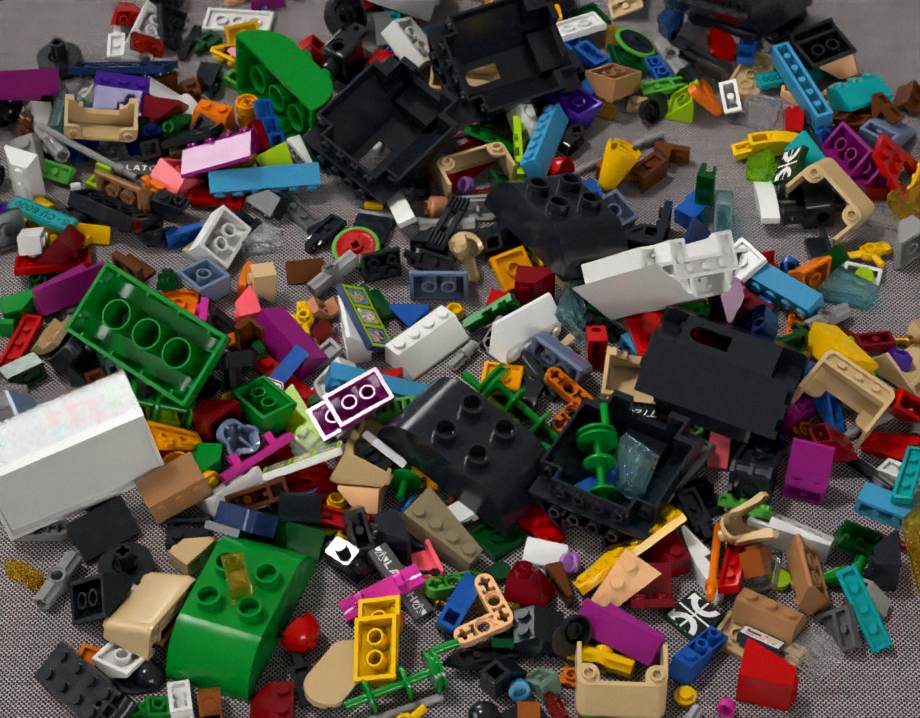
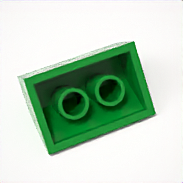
(264, 404)

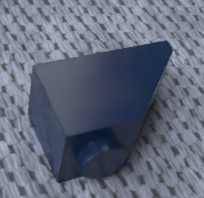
(670, 23)

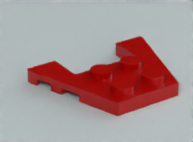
(891, 159)

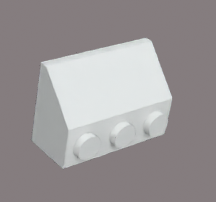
(408, 41)
(25, 173)
(220, 237)
(353, 343)
(245, 479)

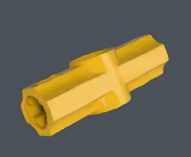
(607, 660)

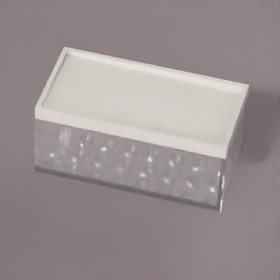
(72, 454)

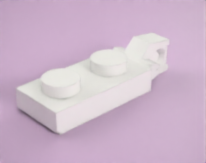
(115, 44)

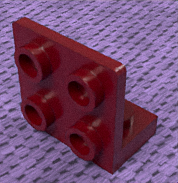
(657, 592)

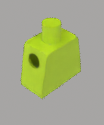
(275, 156)

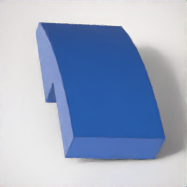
(657, 68)

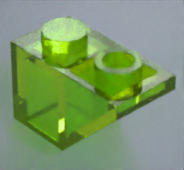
(760, 165)

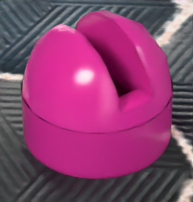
(729, 710)

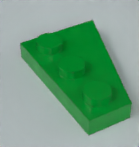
(488, 136)
(488, 314)

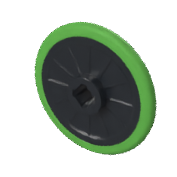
(635, 42)

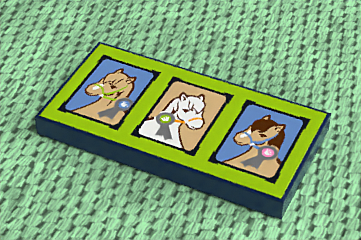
(364, 316)

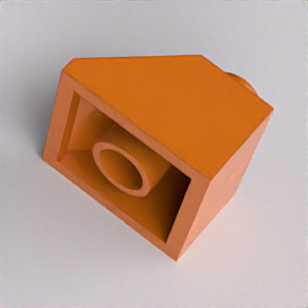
(216, 112)
(813, 272)

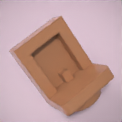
(323, 309)

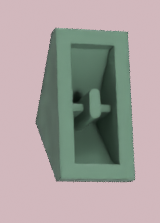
(543, 681)

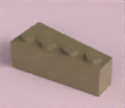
(434, 521)

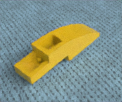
(757, 141)

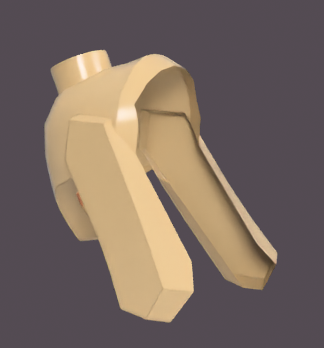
(465, 247)
(737, 532)

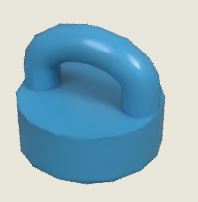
(519, 689)

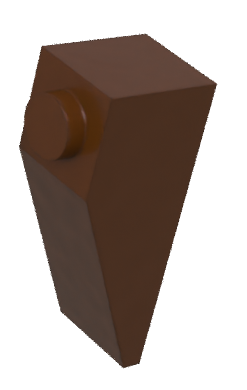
(260, 493)

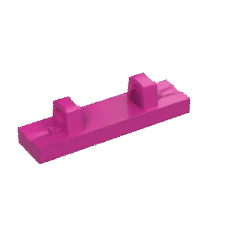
(240, 466)
(406, 581)

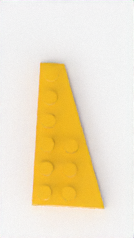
(665, 523)

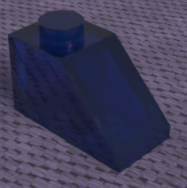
(145, 132)
(78, 157)

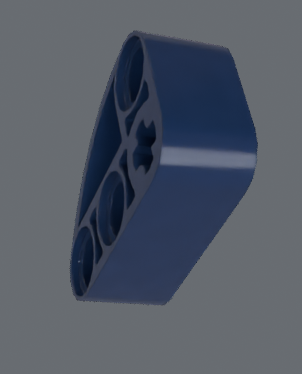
(757, 320)
(246, 519)

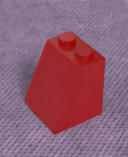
(766, 678)

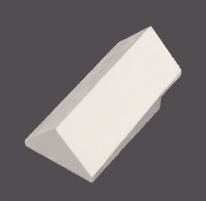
(145, 24)
(788, 528)

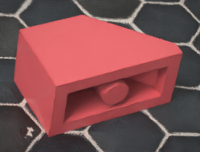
(247, 305)
(719, 458)

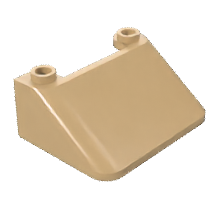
(890, 370)

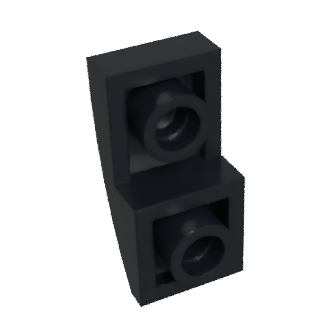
(534, 392)
(706, 492)

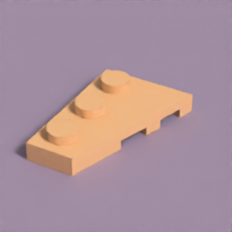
(624, 580)

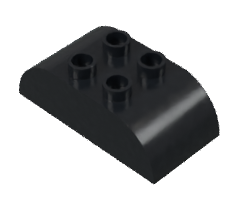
(558, 221)
(469, 451)

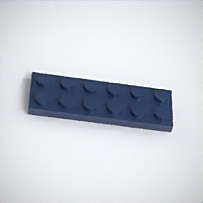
(144, 68)

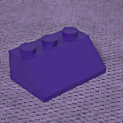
(116, 89)
(578, 106)

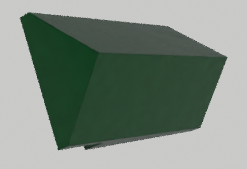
(300, 537)

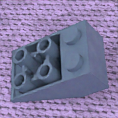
(877, 126)

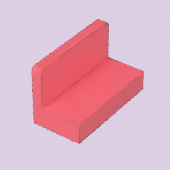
(427, 560)

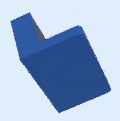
(182, 236)

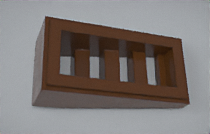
(558, 579)

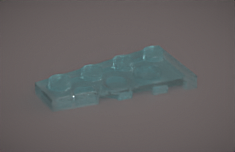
(571, 309)

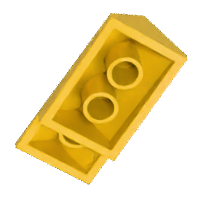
(830, 337)
(377, 640)

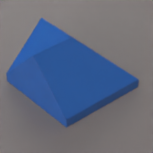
(410, 313)

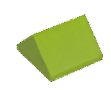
(682, 105)

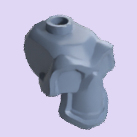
(238, 437)

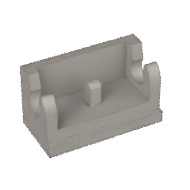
(478, 209)

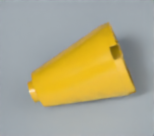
(616, 163)

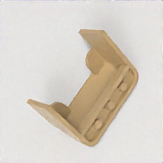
(467, 159)
(859, 205)
(851, 386)
(620, 698)

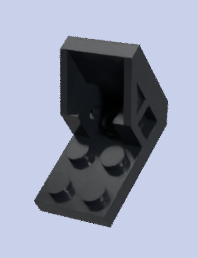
(649, 234)
(756, 467)

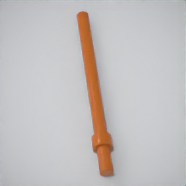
(711, 582)

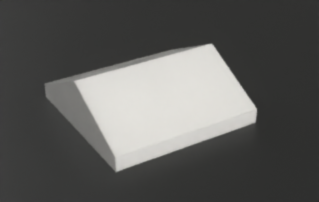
(116, 661)

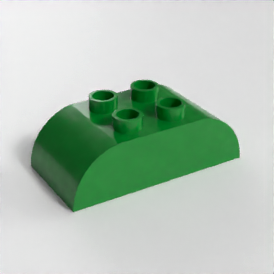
(279, 70)
(148, 334)
(229, 643)

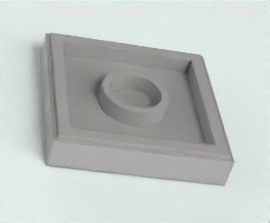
(384, 449)

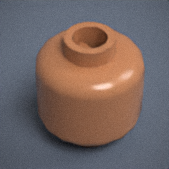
(435, 206)

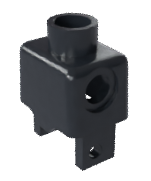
(345, 53)
(814, 204)

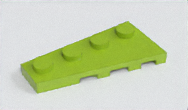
(519, 146)
(299, 417)

